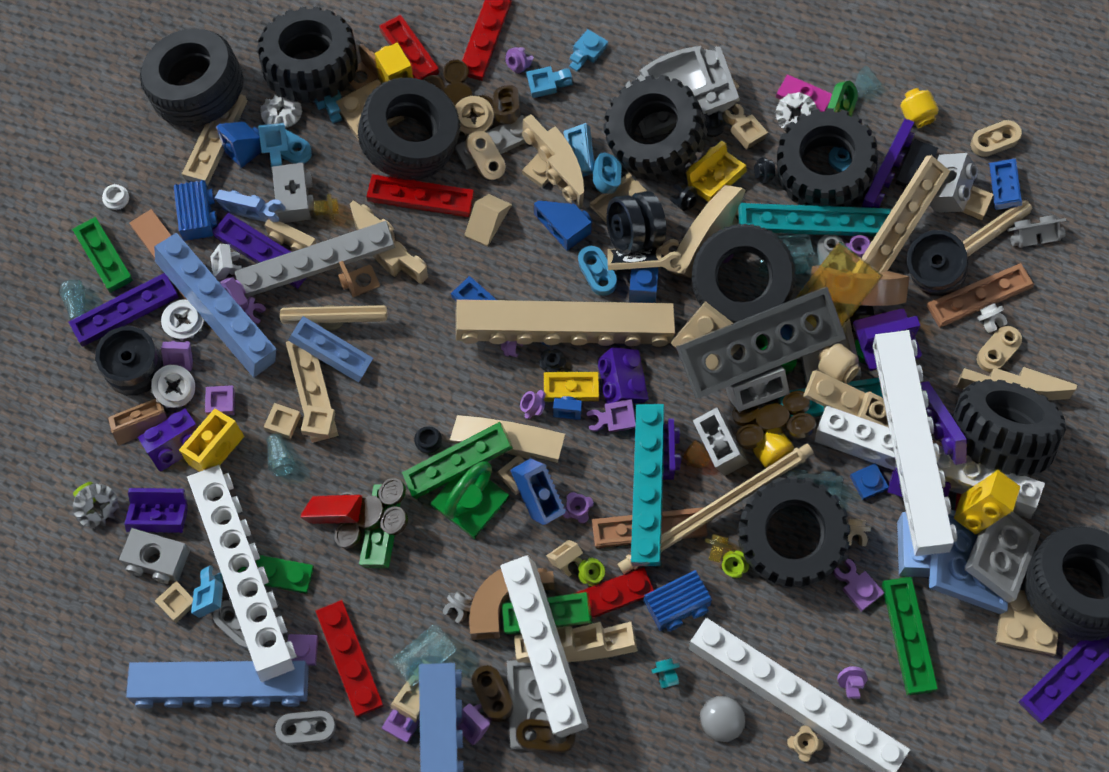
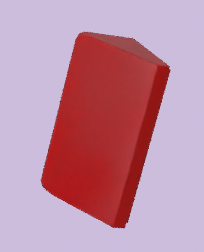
(332, 509)

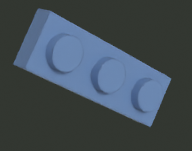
(330, 349)

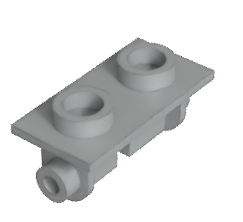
(1048, 229)

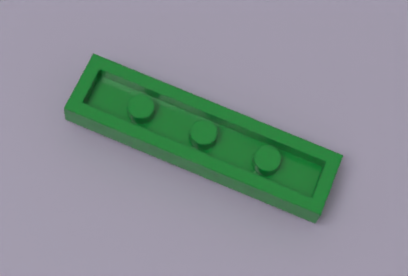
(457, 460)
(909, 636)

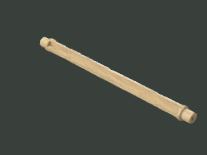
(727, 501)

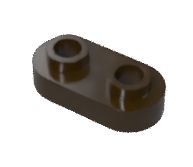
(506, 104)
(492, 695)
(545, 738)

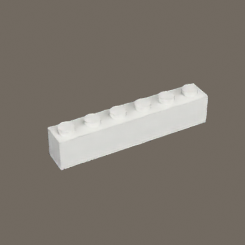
(544, 647)

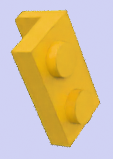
(715, 171)

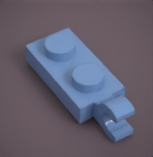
(249, 207)

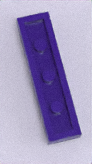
(893, 158)
(249, 242)
(123, 309)
(945, 428)
(1064, 678)

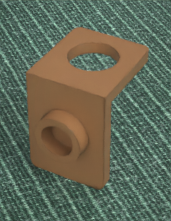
(367, 65)
(348, 280)

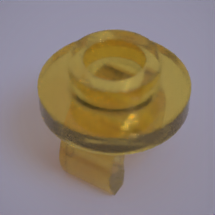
(327, 207)
(718, 544)

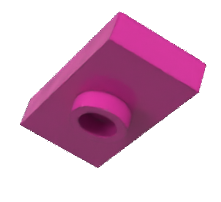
(794, 85)

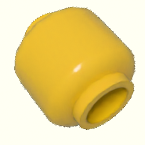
(919, 107)
(773, 448)

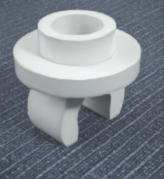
(992, 314)

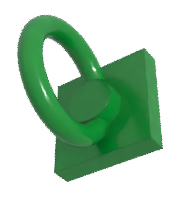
(471, 499)

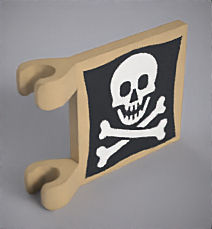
(645, 258)

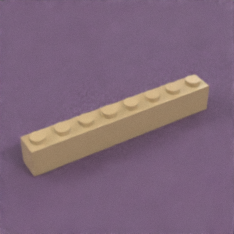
(564, 322)

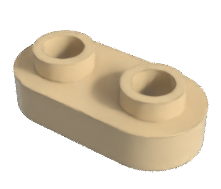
(994, 139)
(484, 156)
(1000, 348)

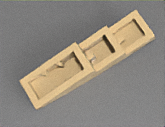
(715, 216)
(1042, 384)
(525, 439)
(588, 642)

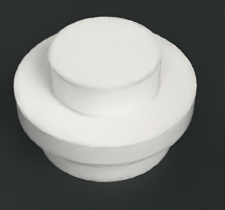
(115, 197)

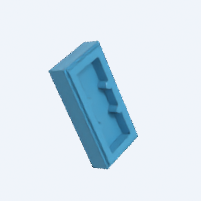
(581, 144)

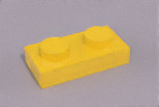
(580, 385)

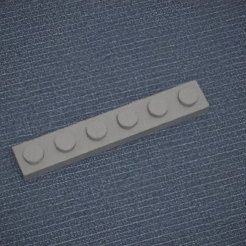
(315, 259)

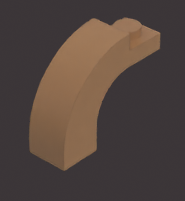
(889, 290)
(488, 604)

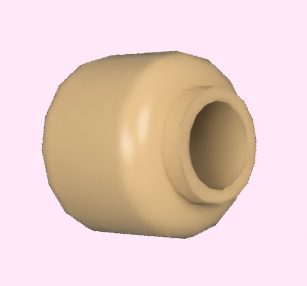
(838, 363)

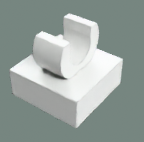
(222, 261)

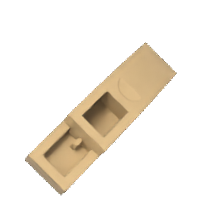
(561, 161)
(393, 259)
(841, 396)

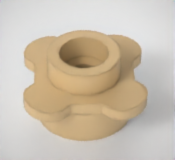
(805, 752)

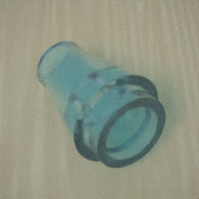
(73, 297)
(279, 457)

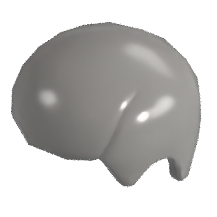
(722, 718)

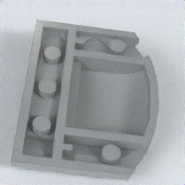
(702, 72)

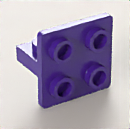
(883, 323)

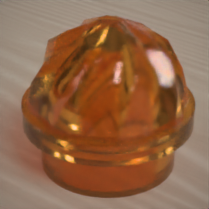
(696, 455)

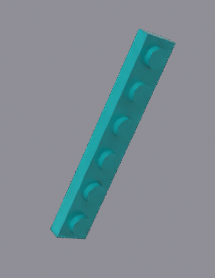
(814, 219)
(648, 485)

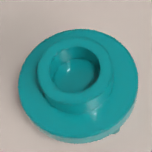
(666, 671)

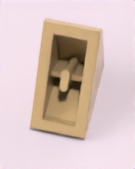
(486, 219)

